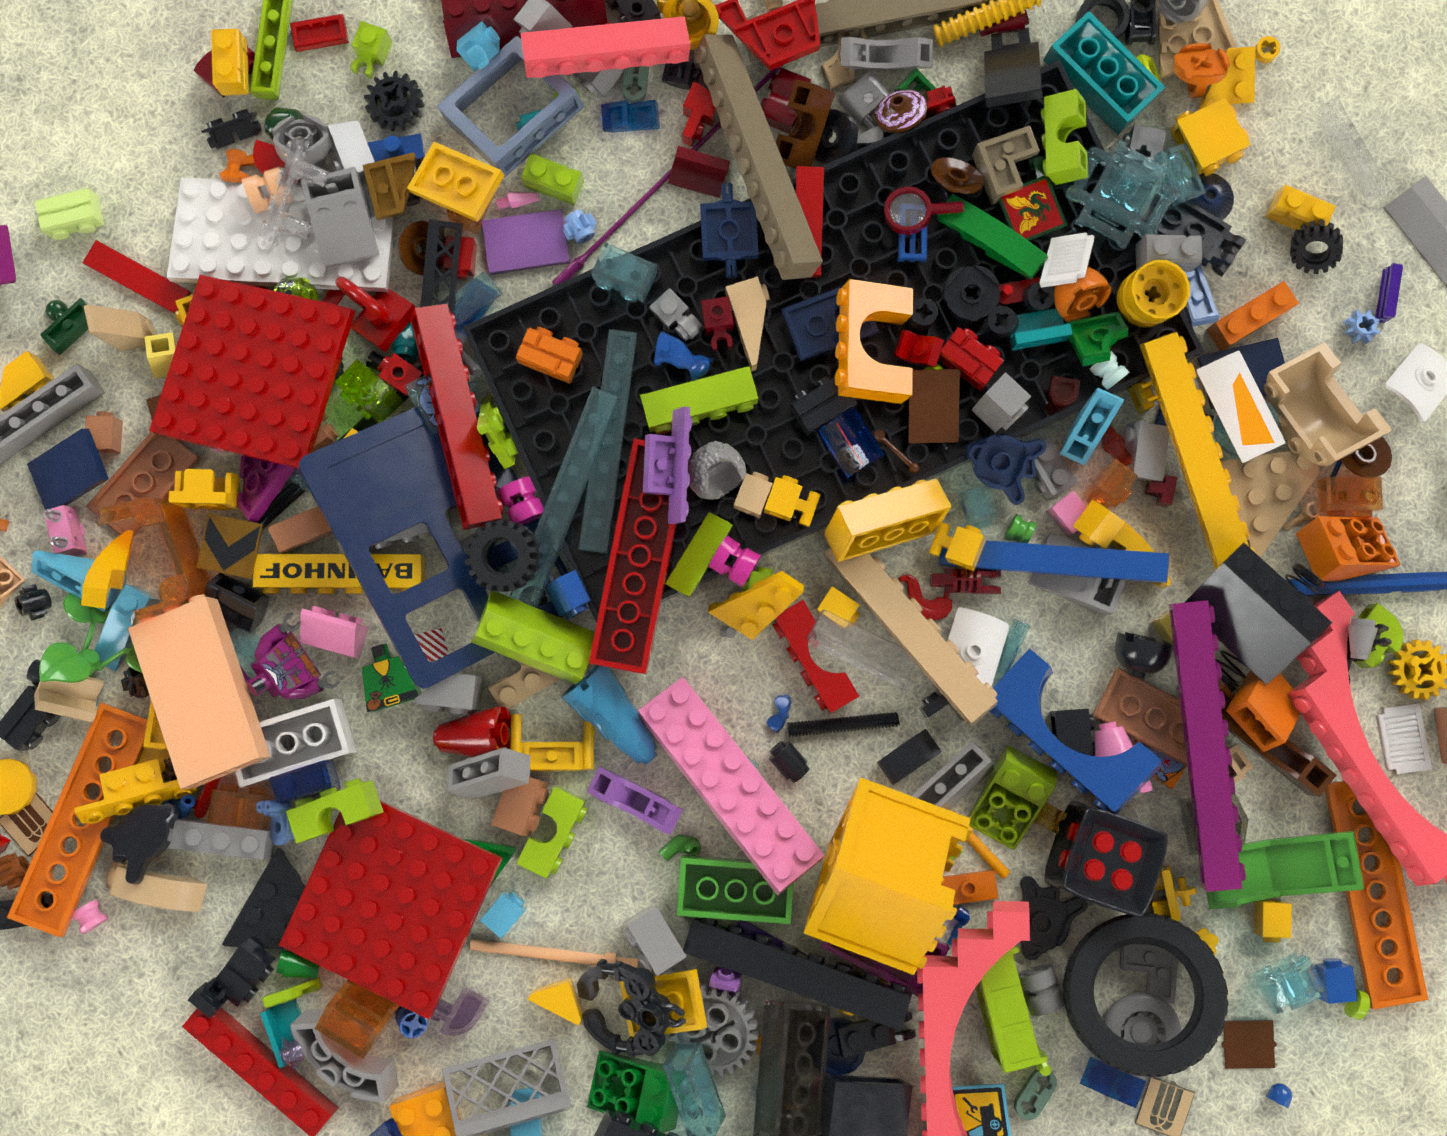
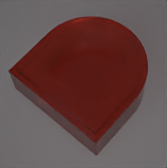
(1063, 390)

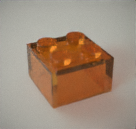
(356, 1018)

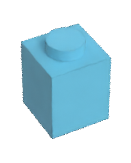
(504, 913)

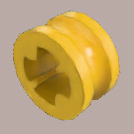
(1267, 41)

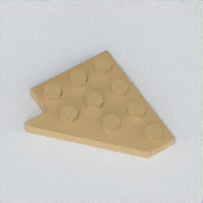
(1269, 492)

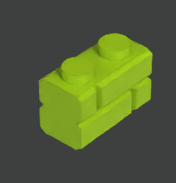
(552, 179)

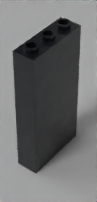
(865, 1106)

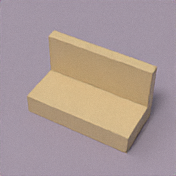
(69, 699)

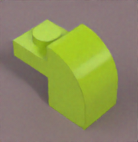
(1395, 634)

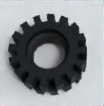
(1316, 261)

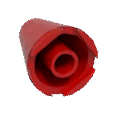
(475, 733)

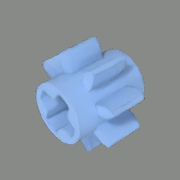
(579, 226)
(1356, 332)

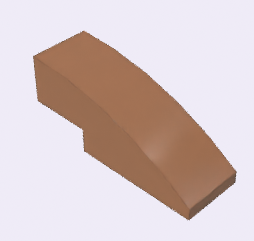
(300, 530)

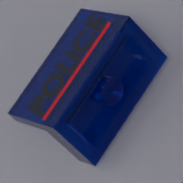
(850, 442)

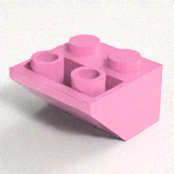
(325, 631)

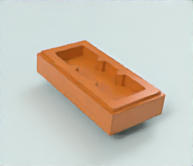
(972, 886)

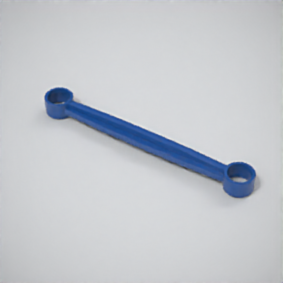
(1380, 584)

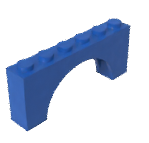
(1108, 779)

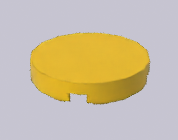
(17, 786)

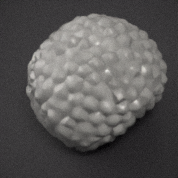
(715, 470)

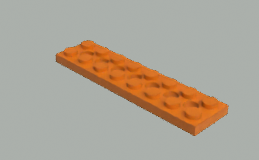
(63, 825)
(1363, 909)

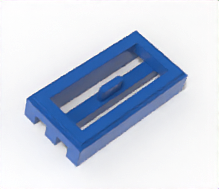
(911, 256)

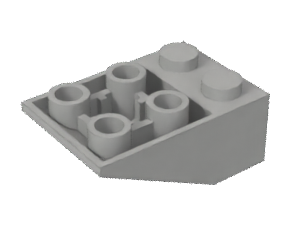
(341, 218)
(1091, 593)

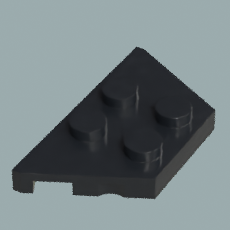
(268, 906)

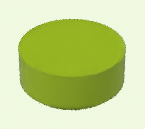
(1359, 1008)

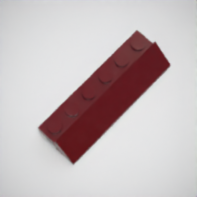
(464, 15)

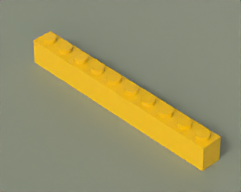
(1194, 446)

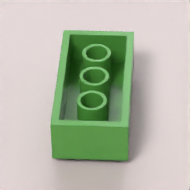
(729, 891)

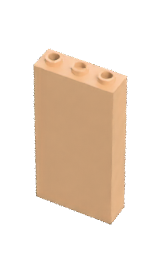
(198, 692)

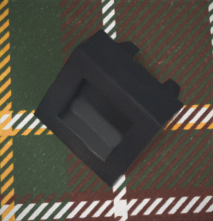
(208, 999)

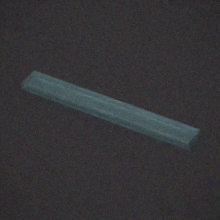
(604, 474)
(569, 488)

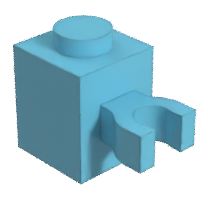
(478, 46)

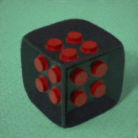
(1106, 859)

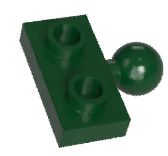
(67, 326)

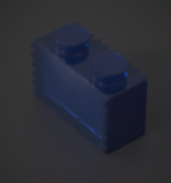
(305, 781)

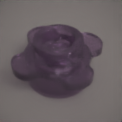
(291, 1053)

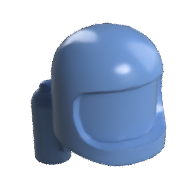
(280, 826)

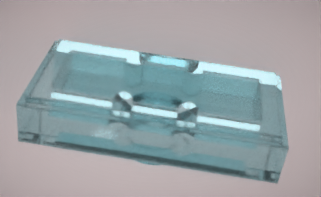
(475, 297)

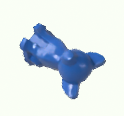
(675, 352)

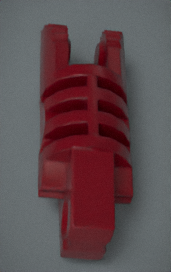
(965, 581)

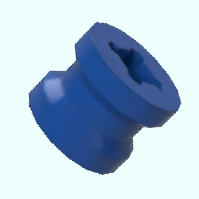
(410, 1028)

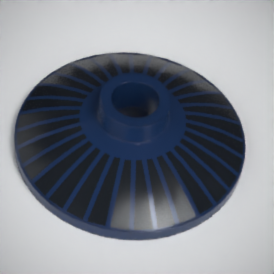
(1223, 196)

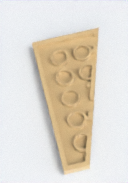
(1207, 28)

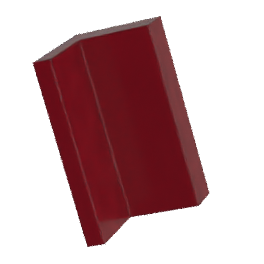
(698, 172)

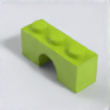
(1061, 116)
(313, 818)
(543, 856)

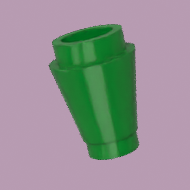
(296, 966)

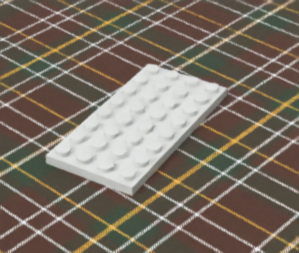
(221, 239)

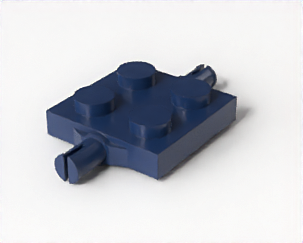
(729, 231)

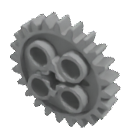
(725, 1053)

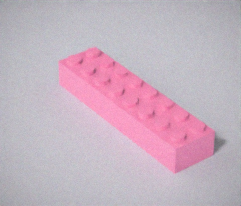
(730, 786)

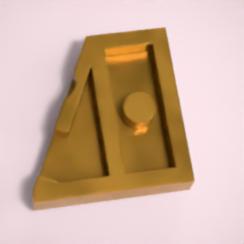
(389, 183)

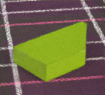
(291, 993)

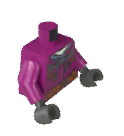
(285, 666)

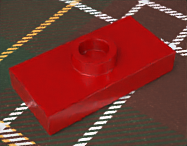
(319, 33)

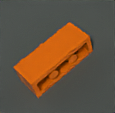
(1252, 316)

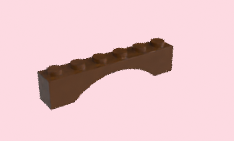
(1288, 759)

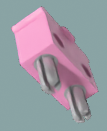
(65, 531)

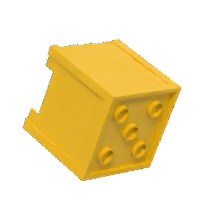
(886, 878)

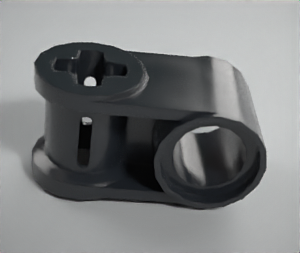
(1142, 23)

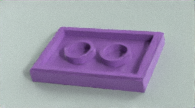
(525, 242)

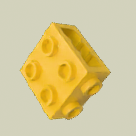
(1211, 135)

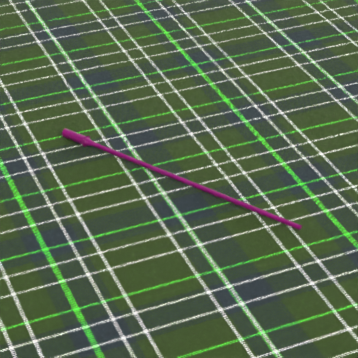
(579, 262)

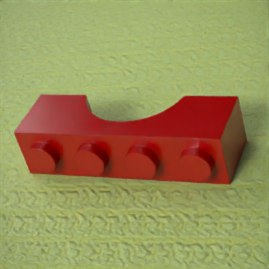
(832, 688)

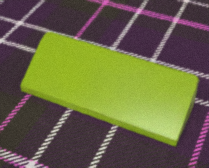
(699, 554)

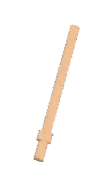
(547, 953)

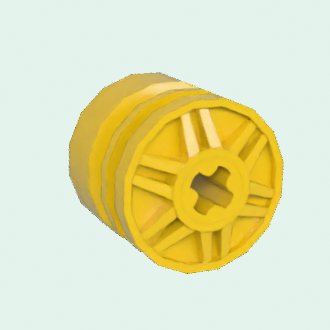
(1166, 287)

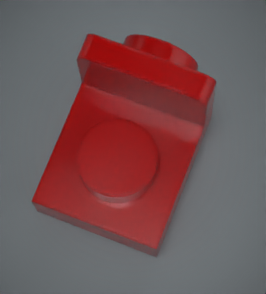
(919, 349)

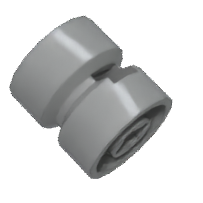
(1042, 994)

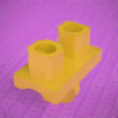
(1169, 907)

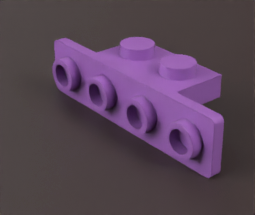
(667, 465)

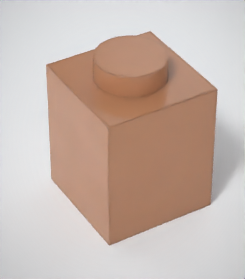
(105, 431)

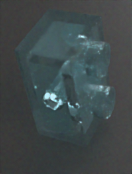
(624, 273)

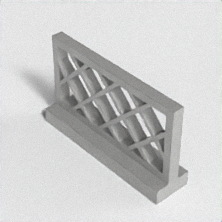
(513, 1114)

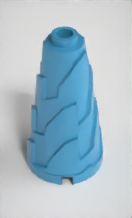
(604, 704)

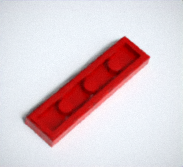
(810, 196)
(135, 276)

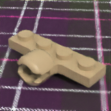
(520, 685)

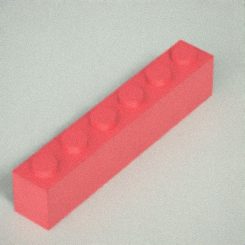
(605, 47)

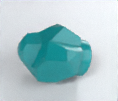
(405, 345)

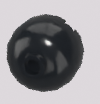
(1141, 653)

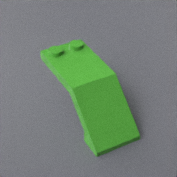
(1294, 868)

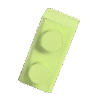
(69, 213)

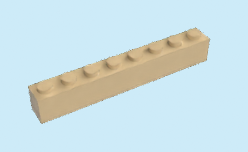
(916, 635)

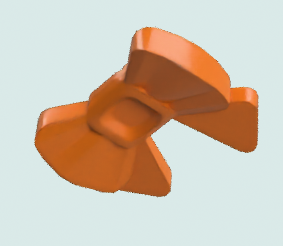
(236, 159)

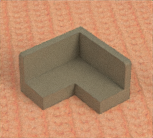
(997, 161)

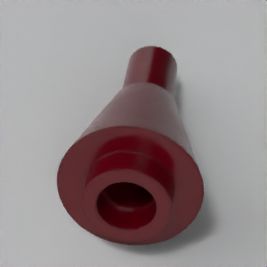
(1008, 26)

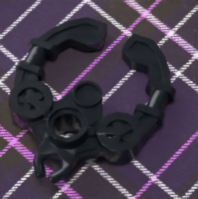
(644, 1007)

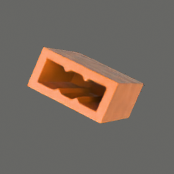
(1264, 710)

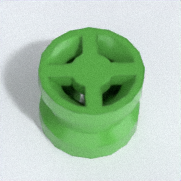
(1020, 530)

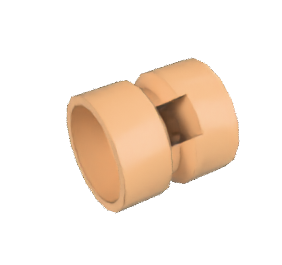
(254, 191)

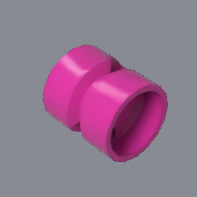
(526, 510)
(742, 567)

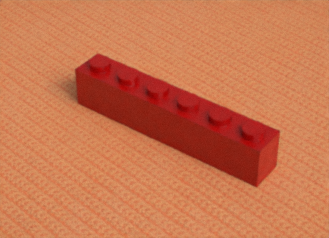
(260, 1069)

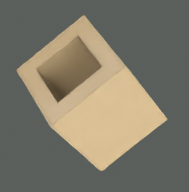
(753, 494)

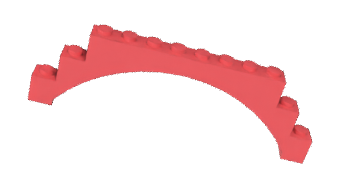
(1331, 715)
(946, 989)

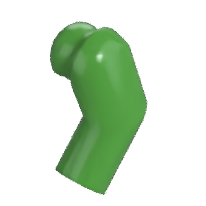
(681, 844)

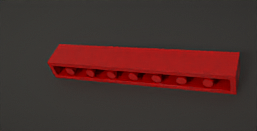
(456, 416)

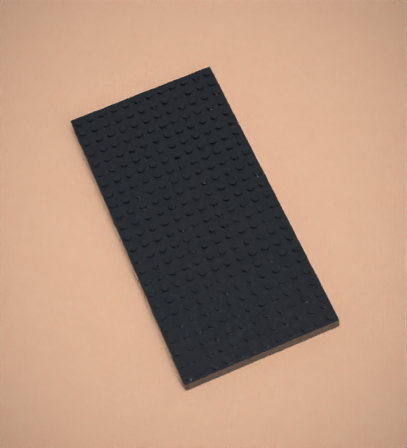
(854, 246)

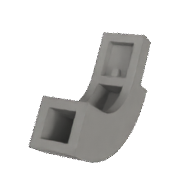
(886, 54)

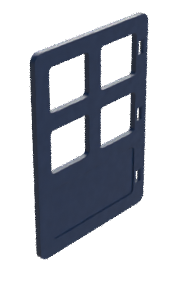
(384, 485)

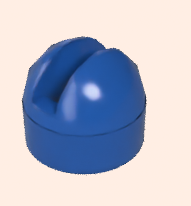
(1280, 1094)

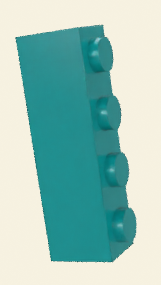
(1105, 72)

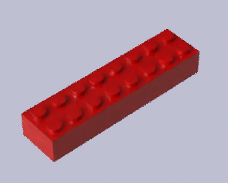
(634, 575)

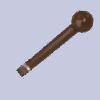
(879, 436)

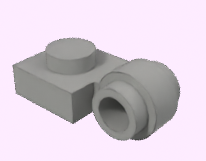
(671, 310)

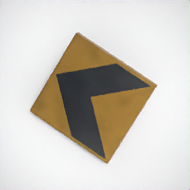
(229, 546)

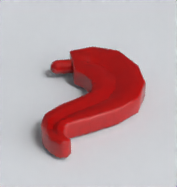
(935, 608)

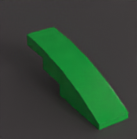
(995, 238)

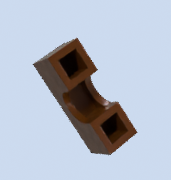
(812, 109)

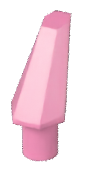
(517, 199)

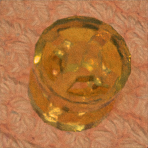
(1050, 818)

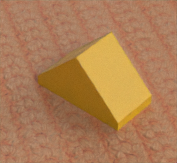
(559, 999)

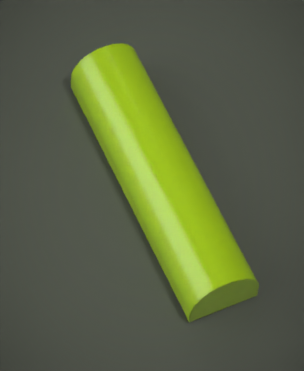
(270, 49)

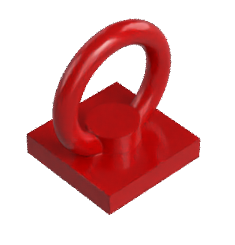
(382, 315)

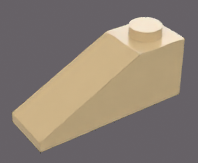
(748, 310)
(118, 327)

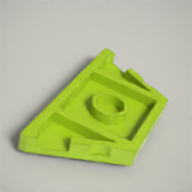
(492, 424)

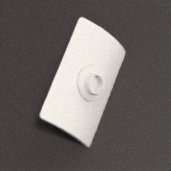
(1421, 380)
(979, 641)

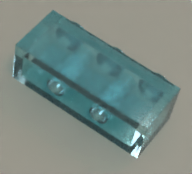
(694, 1090)

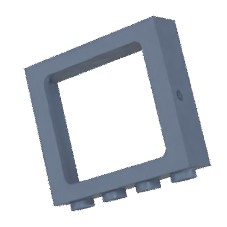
(532, 134)

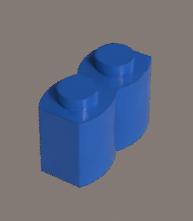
(568, 595)

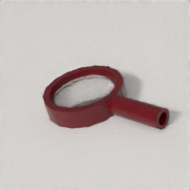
(910, 210)

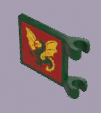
(1035, 207)

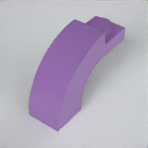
(635, 800)

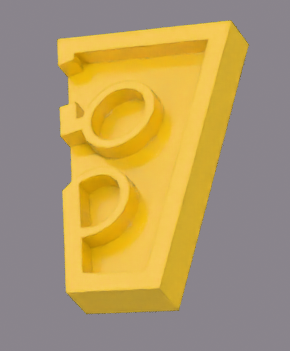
(758, 606)

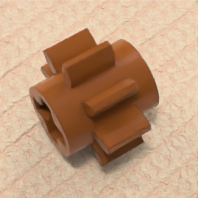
(12, 870)

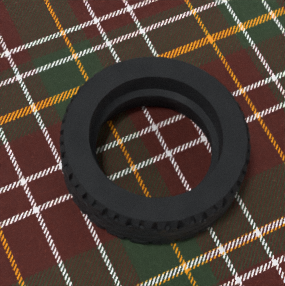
(1206, 976)

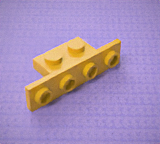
(130, 788)

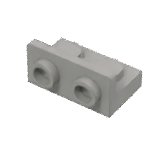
(1052, 472)

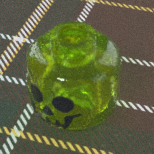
(298, 287)

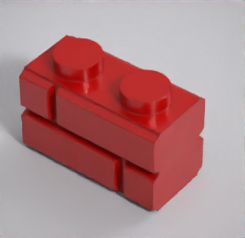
(972, 358)

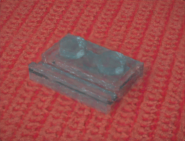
(1181, 173)

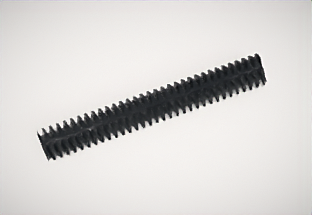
(843, 723)

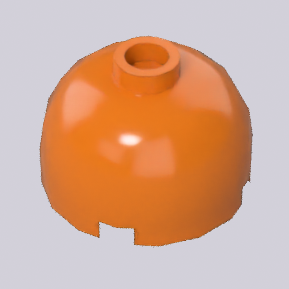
(1077, 298)

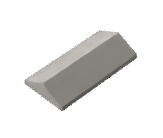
(1423, 219)

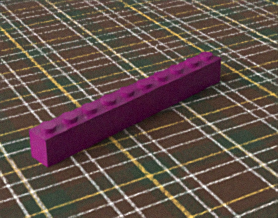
(1206, 747)

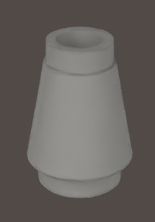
(1361, 637)

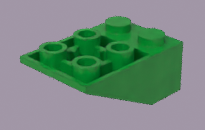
(635, 1088)

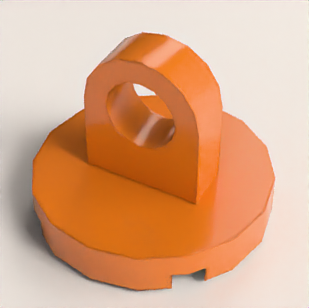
(1200, 67)

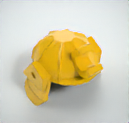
(699, 15)

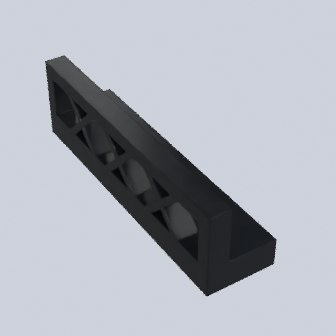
(432, 269)

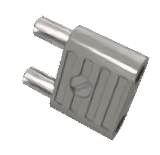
(863, 98)

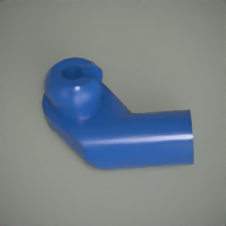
(183, 805)

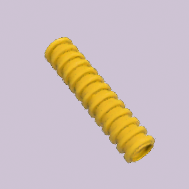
(980, 18)

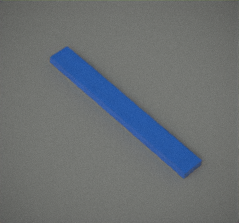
(1071, 561)

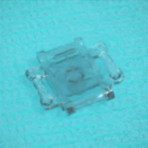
(1123, 193)

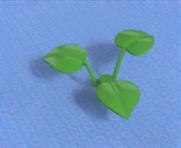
(61, 660)

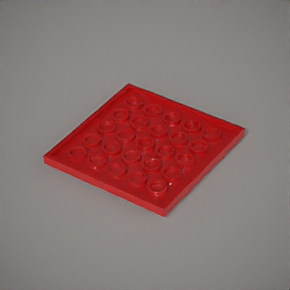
(252, 371)
(392, 906)

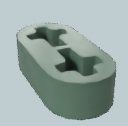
(642, 79)
(1041, 1097)

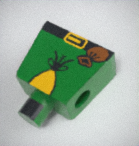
(387, 681)

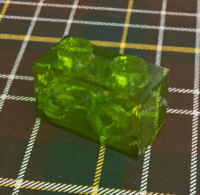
(368, 391)

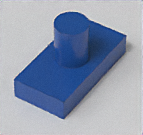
(397, 146)

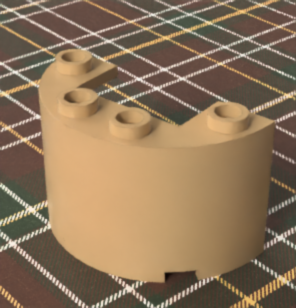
(1317, 412)

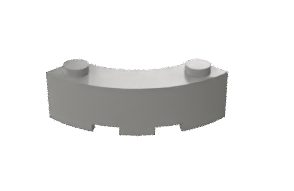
(542, 16)
(365, 1078)

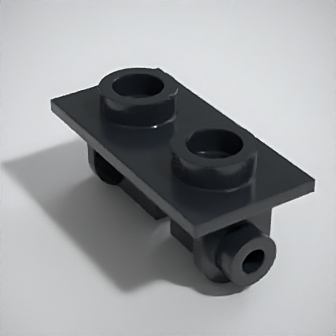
(222, 131)

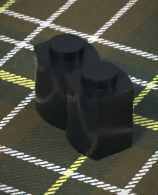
(244, 971)

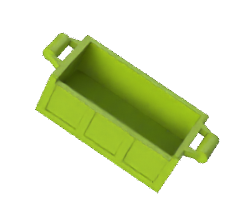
(1008, 1018)

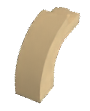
(157, 889)

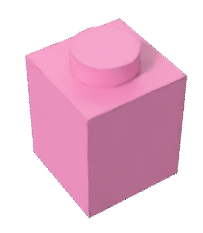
(1067, 512)

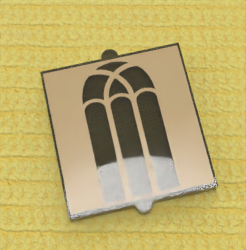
(1164, 1107)

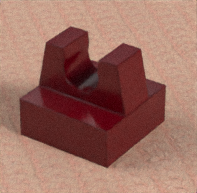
(1162, 490)

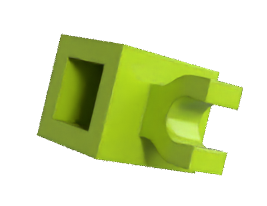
(371, 47)

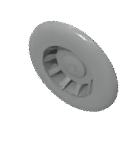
(1139, 1027)

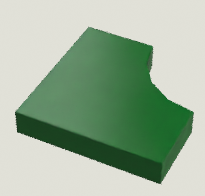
(1095, 336)

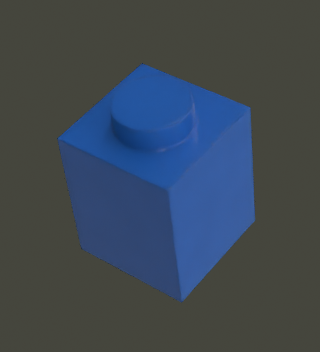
(1338, 981)

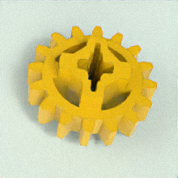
(1407, 670)

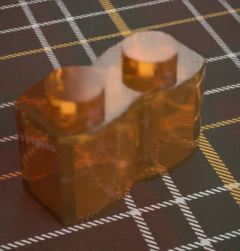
(238, 807)

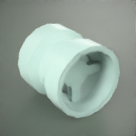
(1109, 371)

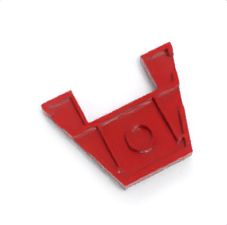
(776, 35)

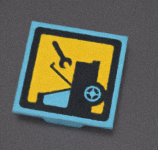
(983, 1109)

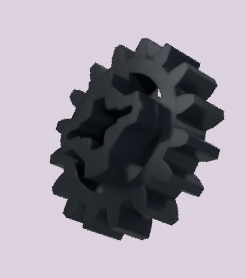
(397, 112)

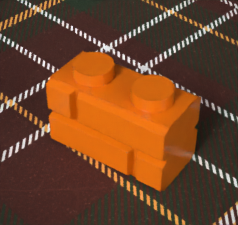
(549, 354)

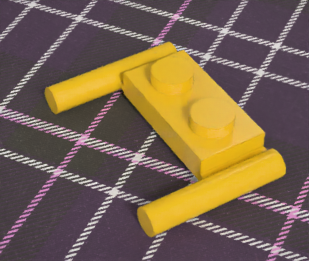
(555, 755)

